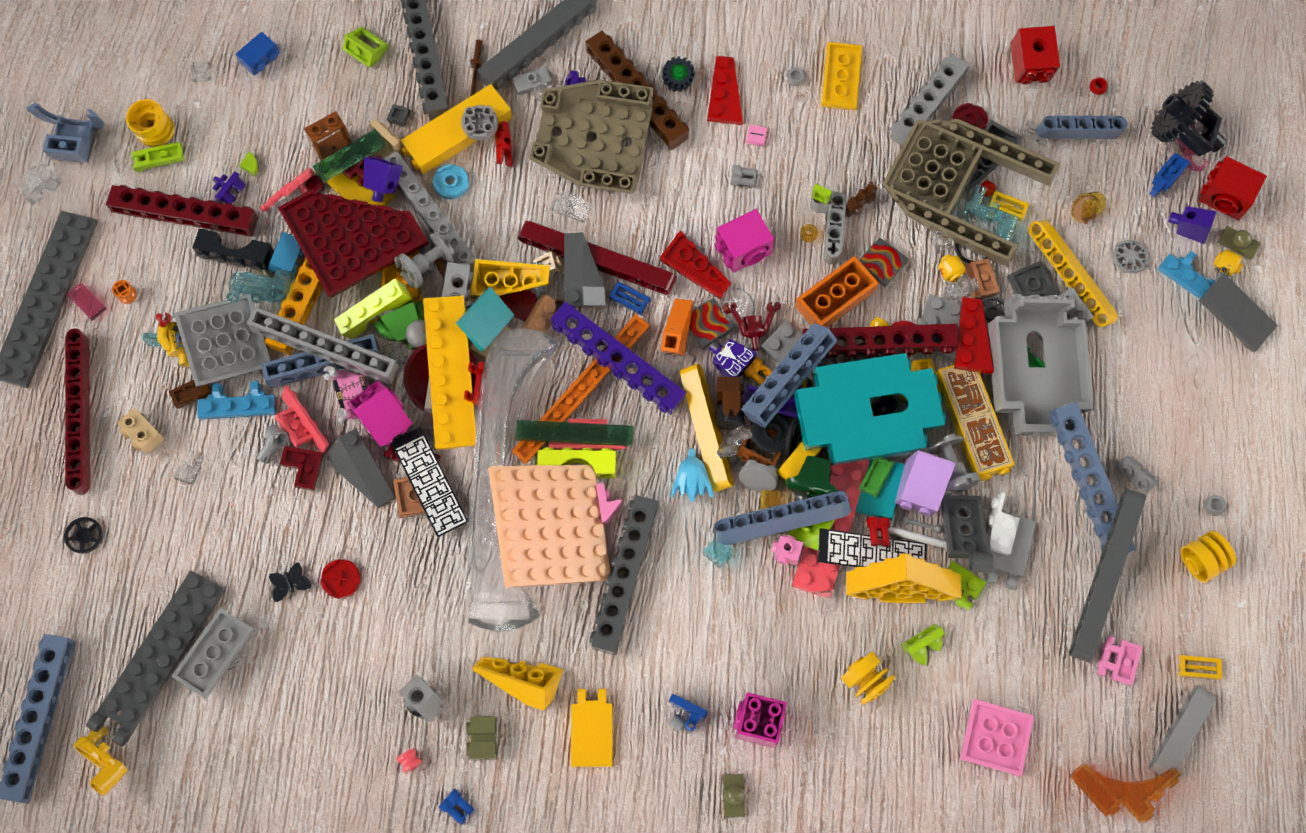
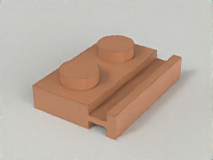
(985, 277)

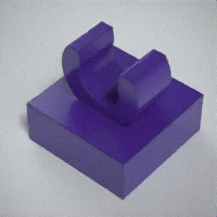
(573, 78)

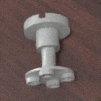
(420, 263)
(960, 479)

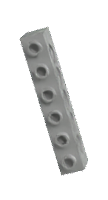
(957, 70)

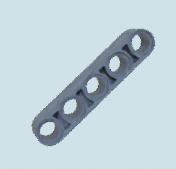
(1081, 127)

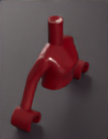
(752, 325)

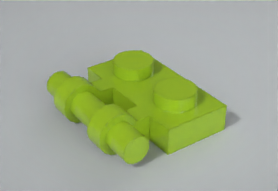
(970, 585)

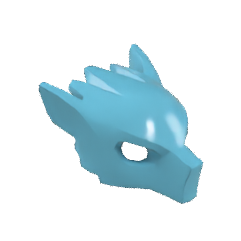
(692, 478)

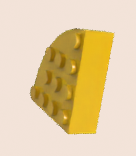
(903, 581)

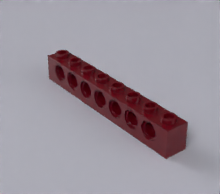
(244, 225)
(946, 333)

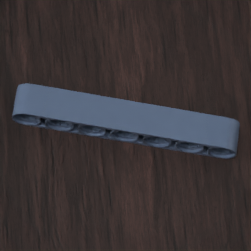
(782, 518)

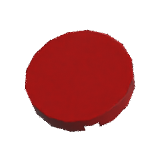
(340, 578)

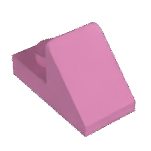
(609, 508)

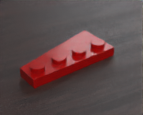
(724, 97)
(689, 262)
(973, 343)

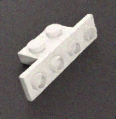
(1001, 527)

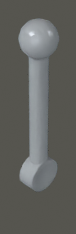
(906, 520)

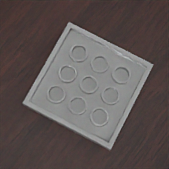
(220, 341)

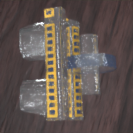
(961, 288)

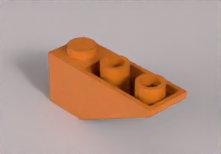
(677, 328)

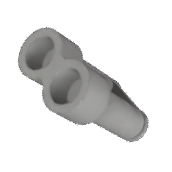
(738, 171)

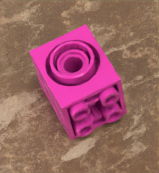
(744, 241)
(380, 413)
(759, 720)

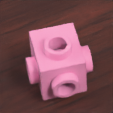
(792, 545)

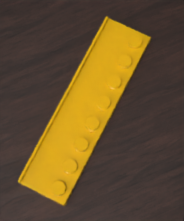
(449, 373)

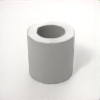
(677, 722)

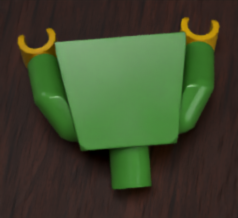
(394, 324)

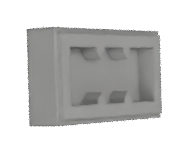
(527, 81)

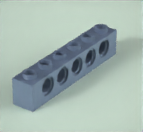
(306, 366)
(789, 374)

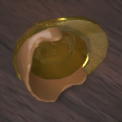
(1087, 206)

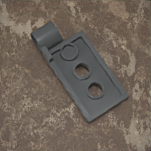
(971, 545)

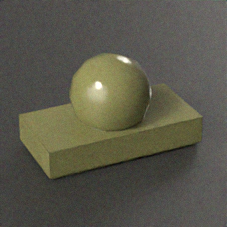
(1239, 242)
(733, 795)

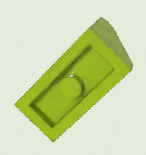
(361, 50)

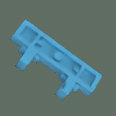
(1182, 273)
(221, 406)

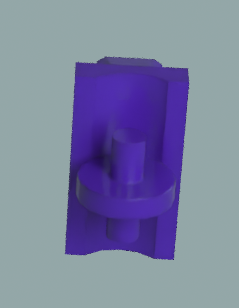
(233, 182)

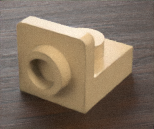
(554, 260)

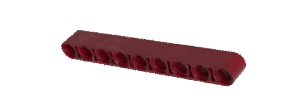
(605, 259)
(82, 418)

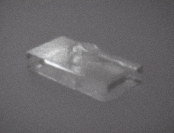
(668, 367)

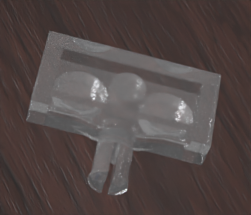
(732, 441)

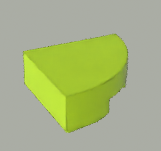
(249, 164)

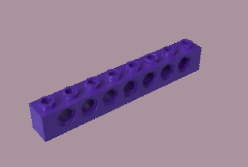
(568, 314)

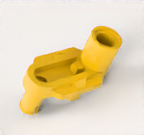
(111, 768)

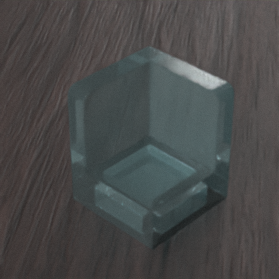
(718, 553)

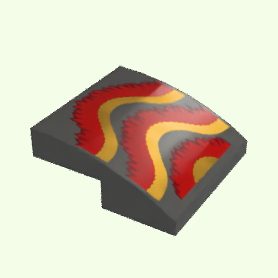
(883, 261)
(709, 323)

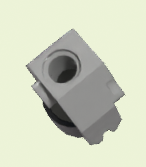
(421, 699)

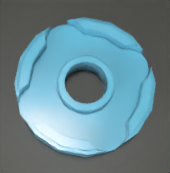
(450, 191)

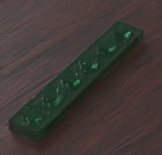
(574, 433)

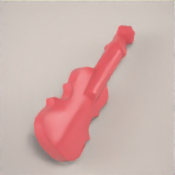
(289, 188)

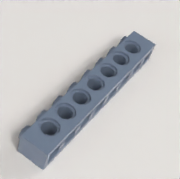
(1093, 468)
(41, 727)

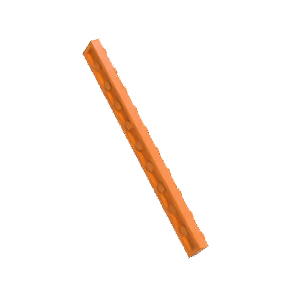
(582, 387)

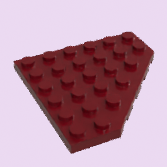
(349, 237)

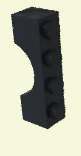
(254, 255)

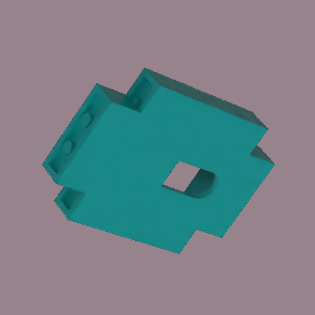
(841, 416)

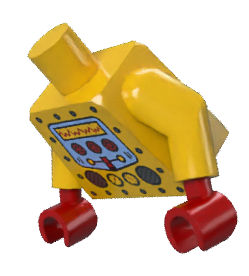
(170, 339)

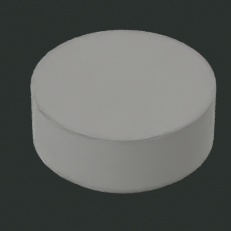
(795, 76)
(1215, 505)

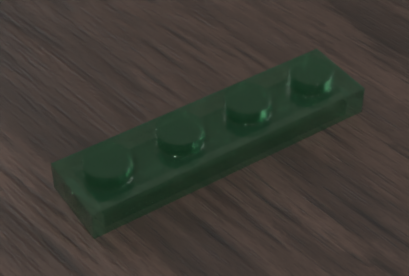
(349, 155)

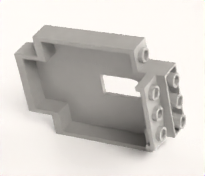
(1036, 390)

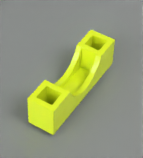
(388, 297)
(602, 461)

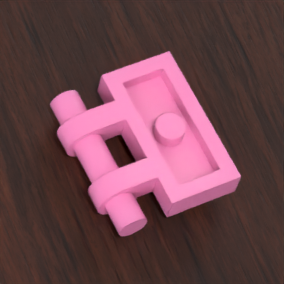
(1125, 663)

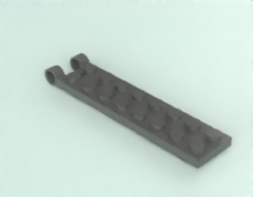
(158, 656)

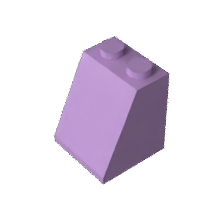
(924, 482)

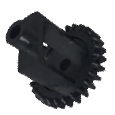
(1181, 111)

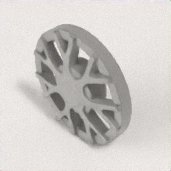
(1130, 256)

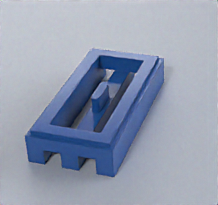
(646, 299)

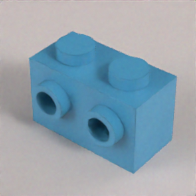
(285, 254)

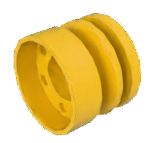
(150, 123)

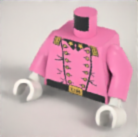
(347, 386)

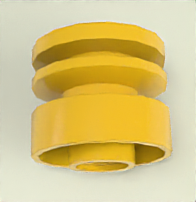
(1208, 556)
(866, 676)

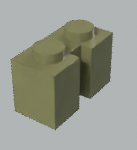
(483, 738)

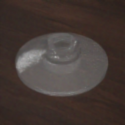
(744, 304)

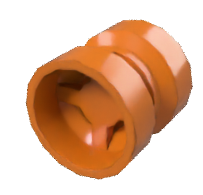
(125, 296)

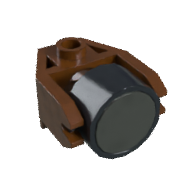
(728, 394)

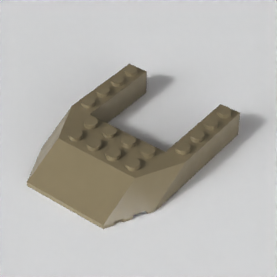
(938, 167)

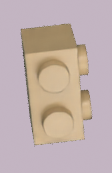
(140, 430)

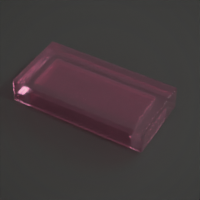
(86, 301)

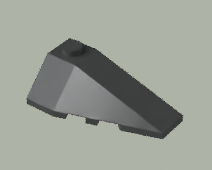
(986, 166)
(581, 276)
(355, 463)

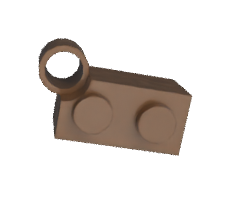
(541, 314)

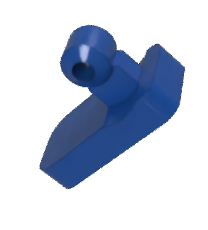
(695, 711)

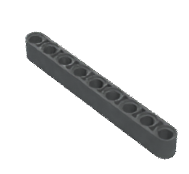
(1107, 575)

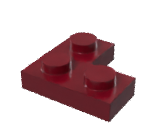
(307, 463)

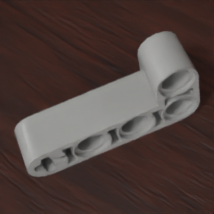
(832, 227)

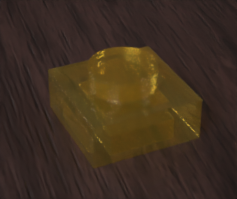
(770, 498)

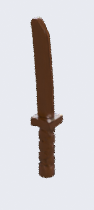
(475, 62)

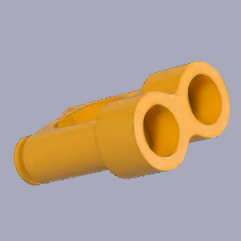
(753, 369)

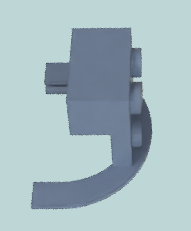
(71, 137)

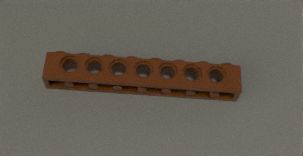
(595, 48)

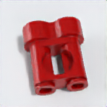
(879, 524)

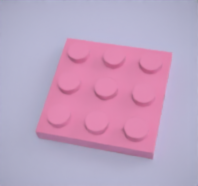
(996, 737)

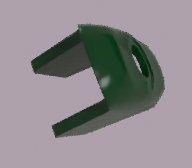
(812, 478)

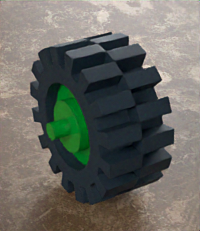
(678, 74)

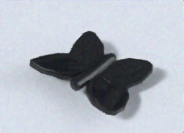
(287, 581)

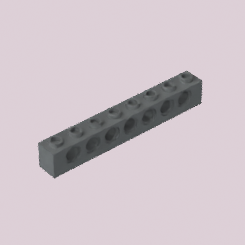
(421, 61)
(647, 508)

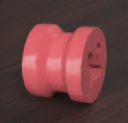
(409, 760)

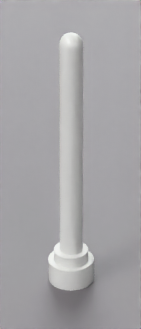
(917, 537)

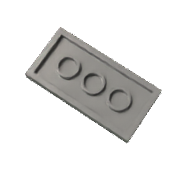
(213, 653)

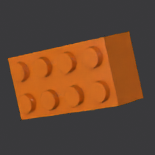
(836, 293)

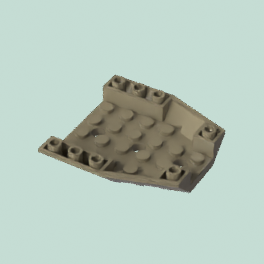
(598, 107)

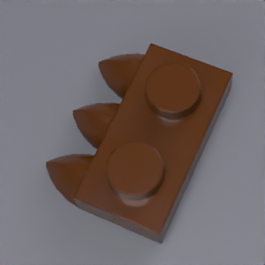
(864, 196)

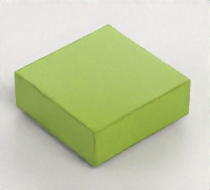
(821, 194)

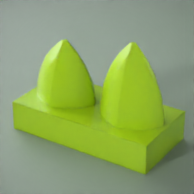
(916, 645)

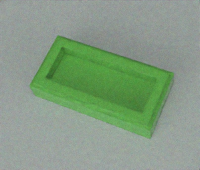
(876, 476)

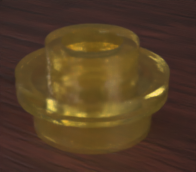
(808, 237)

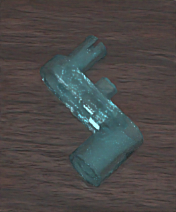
(1005, 222)
(259, 286)

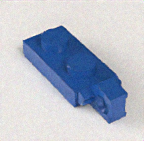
(1169, 174)

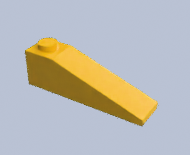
(507, 276)
(527, 683)

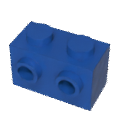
(257, 53)

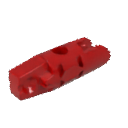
(503, 144)

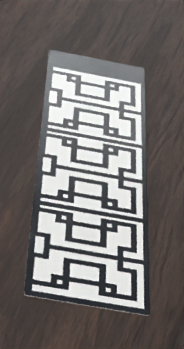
(429, 482)
(856, 549)

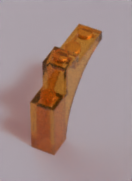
(1134, 796)

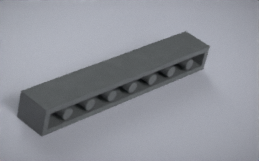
(534, 41)

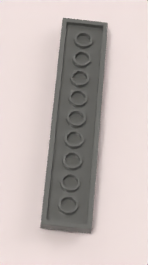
(45, 298)

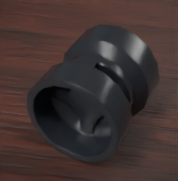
(885, 405)

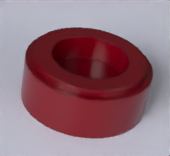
(315, 183)

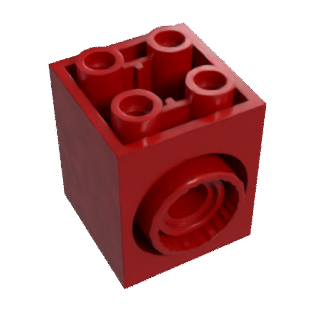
(1035, 54)
(1231, 188)

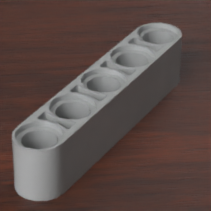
(1183, 730)

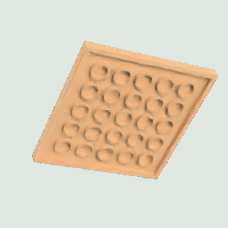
(549, 525)

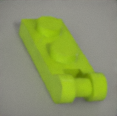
(157, 156)

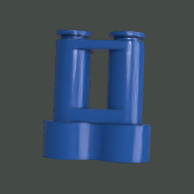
(449, 803)

